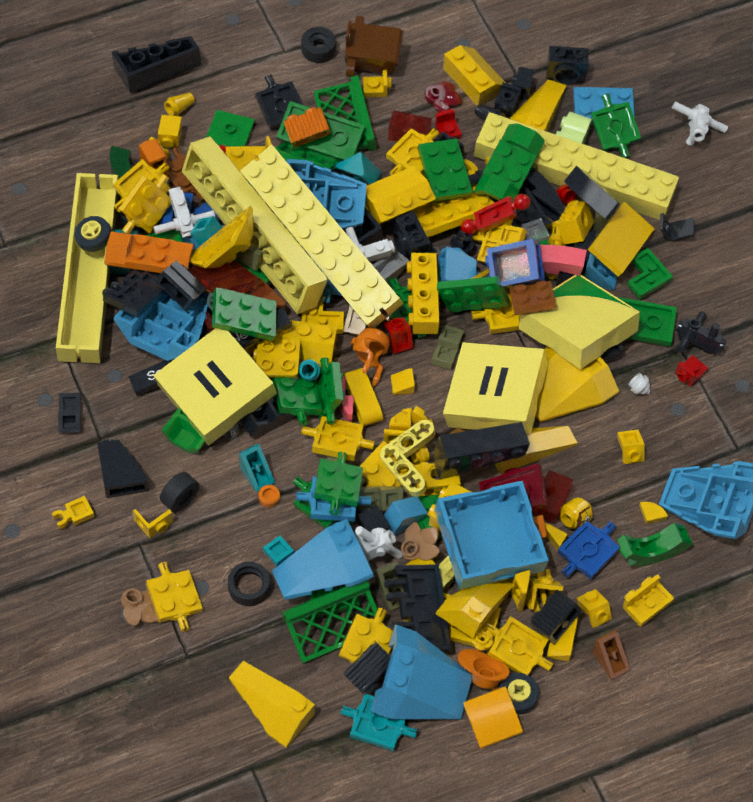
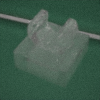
(536, 230)

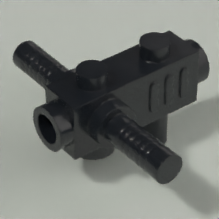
(693, 332)

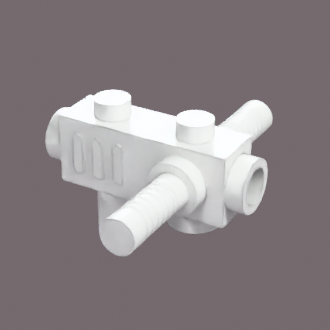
(699, 121)
(183, 220)
(373, 251)
(377, 542)

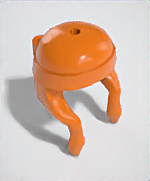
(369, 346)

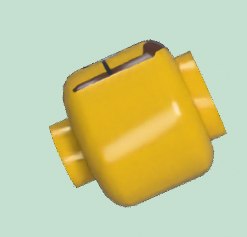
(576, 513)

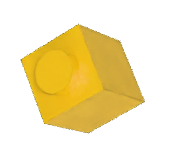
(170, 131)

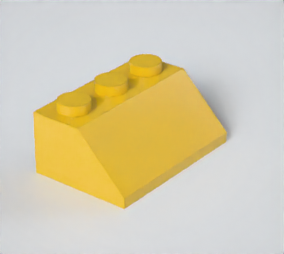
(472, 74)
(398, 195)
(315, 340)

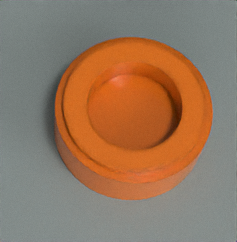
(269, 496)

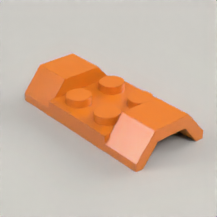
(146, 252)

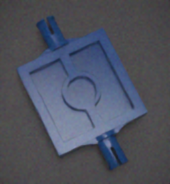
(588, 549)

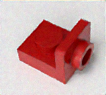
(446, 123)
(399, 335)
(690, 370)

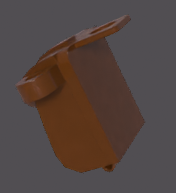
(372, 47)

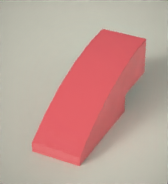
(563, 259)

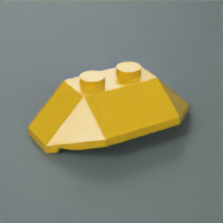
(226, 243)

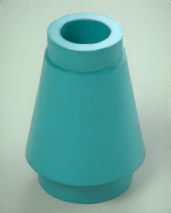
(305, 369)

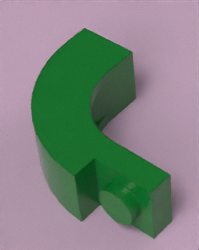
(656, 547)

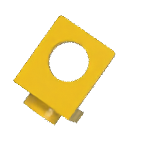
(156, 526)
(543, 583)

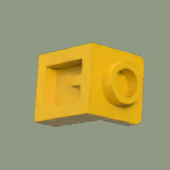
(376, 85)
(632, 446)

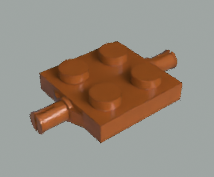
(177, 177)

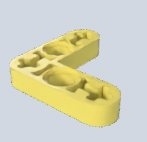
(401, 453)

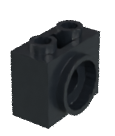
(567, 64)
(409, 235)

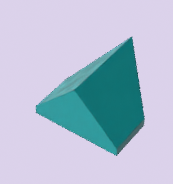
(360, 167)

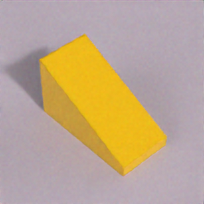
(555, 535)

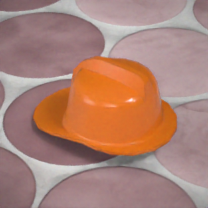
(483, 669)

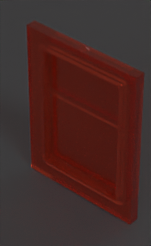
(228, 277)

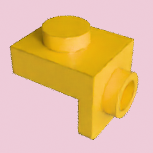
(595, 607)

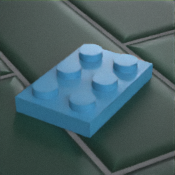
(590, 100)

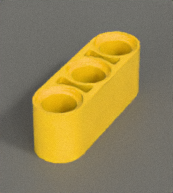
(364, 398)

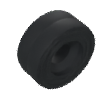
(321, 54)
(179, 492)

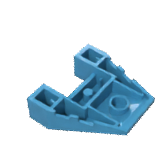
(338, 193)

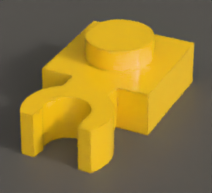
(76, 511)

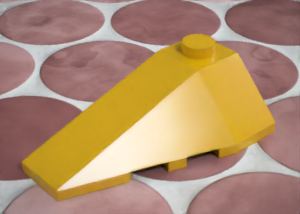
(541, 106)
(543, 443)
(474, 605)
(276, 705)

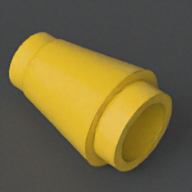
(177, 104)

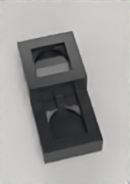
(69, 413)

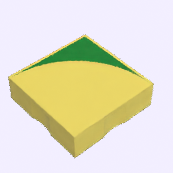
(583, 322)

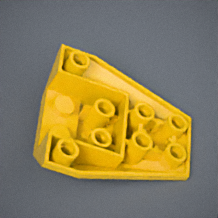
(571, 388)

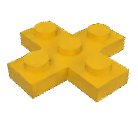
(498, 236)

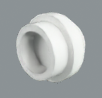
(640, 384)

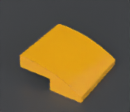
(493, 717)

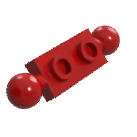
(495, 214)

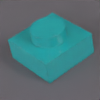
(278, 550)

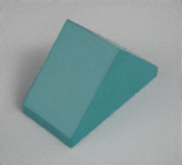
(255, 467)

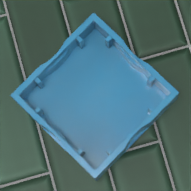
(490, 535)

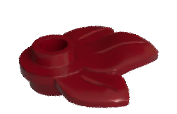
(442, 96)

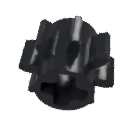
(462, 241)

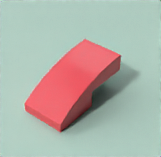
(346, 406)

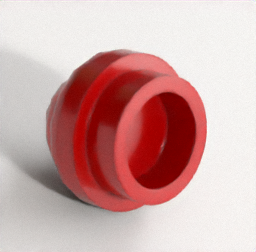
(566, 194)

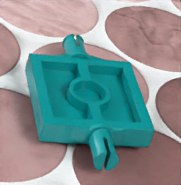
(376, 728)

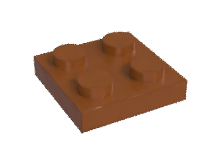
(532, 297)

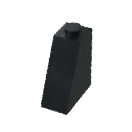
(120, 470)

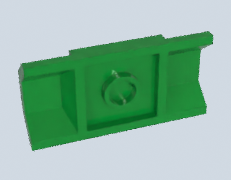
(510, 162)
(182, 434)

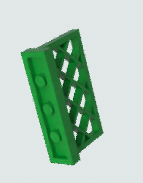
(357, 102)
(321, 603)

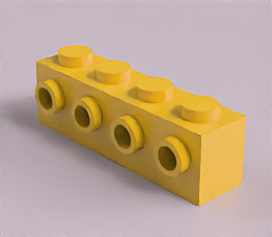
(423, 293)

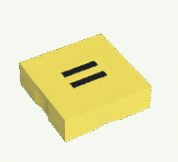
(215, 384)
(495, 386)

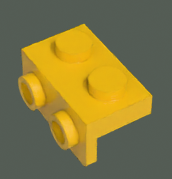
(647, 600)

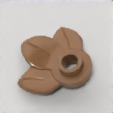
(422, 540)
(139, 610)

